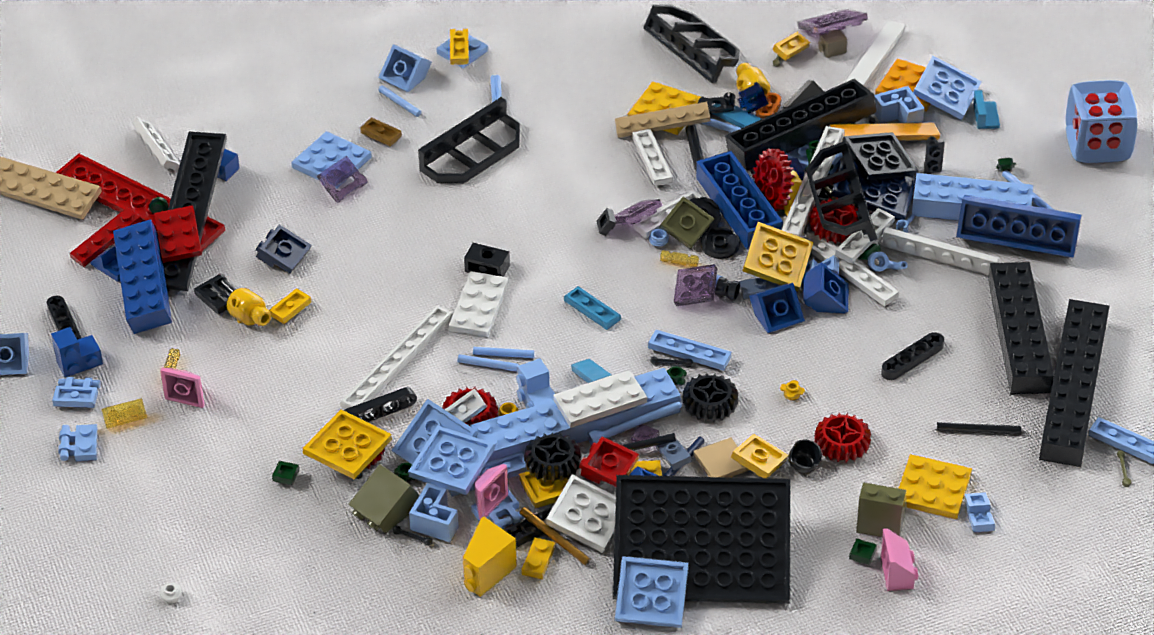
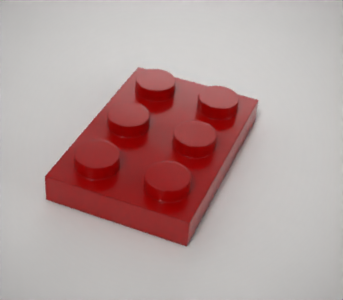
(178, 234)

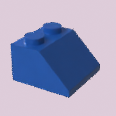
(825, 290)
(777, 307)

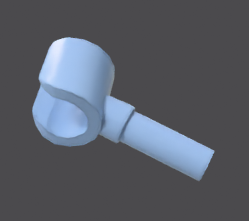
(904, 223)

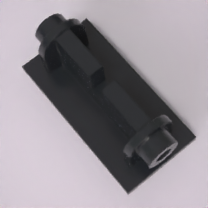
(933, 156)

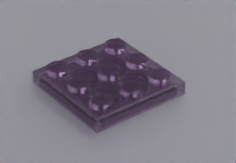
(835, 20)

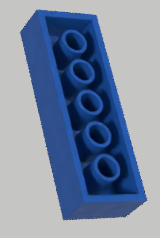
(736, 195)
(1019, 226)
(142, 277)

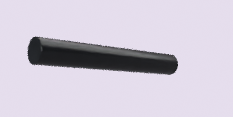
(651, 442)

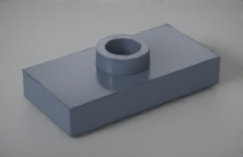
(754, 286)
(674, 454)

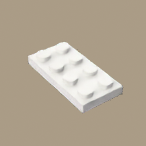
(478, 304)
(600, 398)

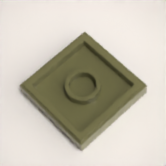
(687, 222)

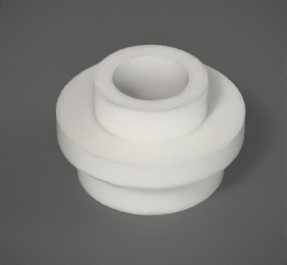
(170, 592)

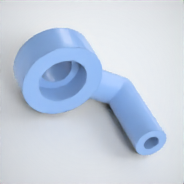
(884, 262)

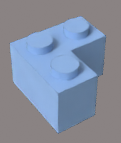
(899, 105)
(534, 383)
(432, 515)

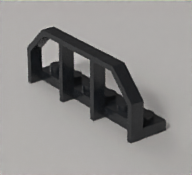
(684, 48)
(460, 133)
(857, 195)

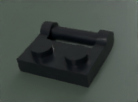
(214, 295)

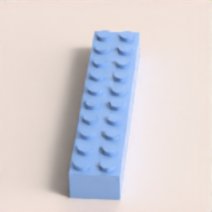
(515, 430)

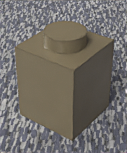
(833, 43)

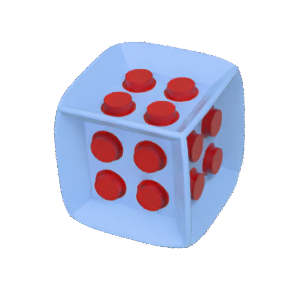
(1101, 121)

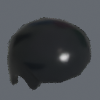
(805, 456)

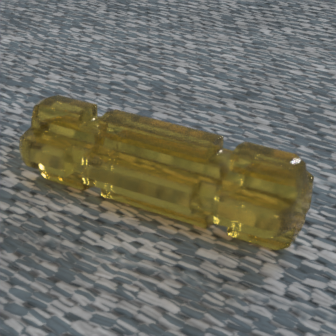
(679, 258)
(172, 359)

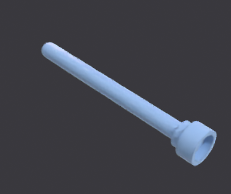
(594, 435)

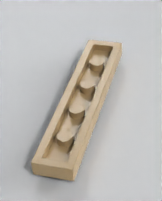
(663, 119)

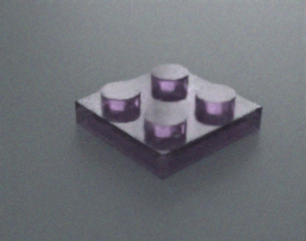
(635, 212)
(695, 285)

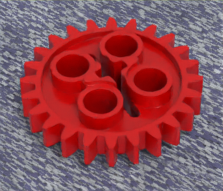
(774, 177)

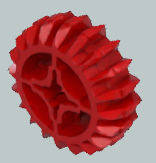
(841, 216)
(489, 412)
(843, 437)

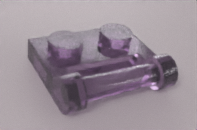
(339, 173)

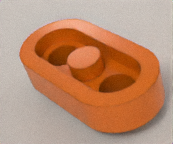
(774, 104)

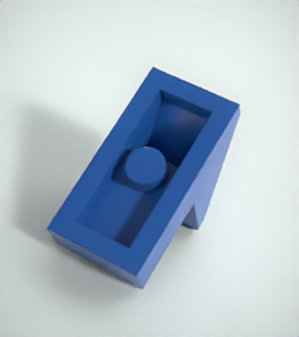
(108, 263)

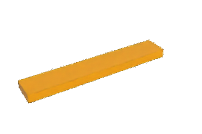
(902, 131)

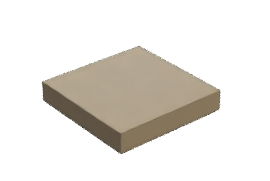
(717, 459)

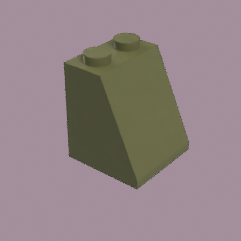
(383, 500)
(880, 509)

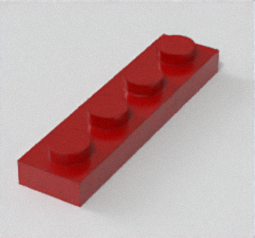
(103, 237)

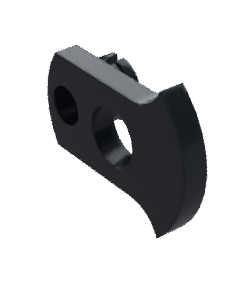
(723, 101)

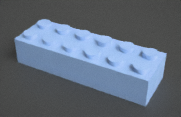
(942, 195)

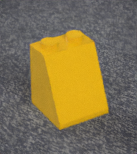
(488, 557)

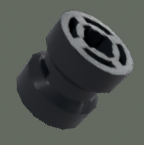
(727, 288)

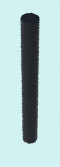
(986, 428)

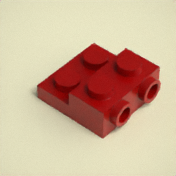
(606, 461)

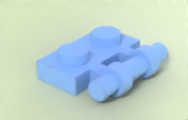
(76, 392)
(85, 442)
(507, 507)

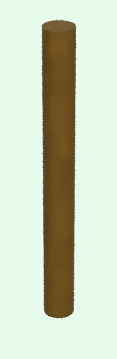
(554, 536)

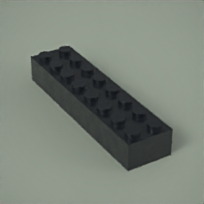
(802, 122)
(1020, 328)

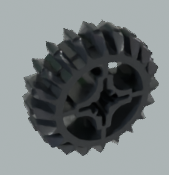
(710, 397)
(552, 457)

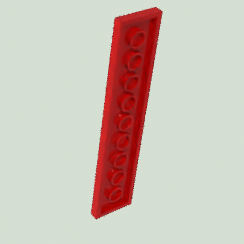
(122, 192)

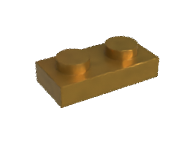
(380, 131)

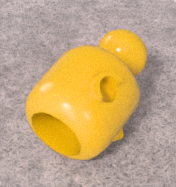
(749, 75)
(248, 307)

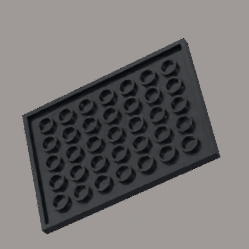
(722, 526)

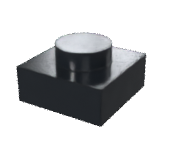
(606, 222)

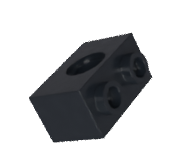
(487, 260)

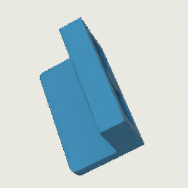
(985, 112)

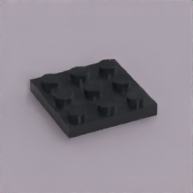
(880, 156)

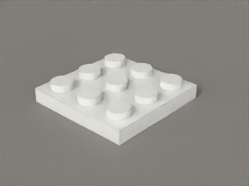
(584, 513)

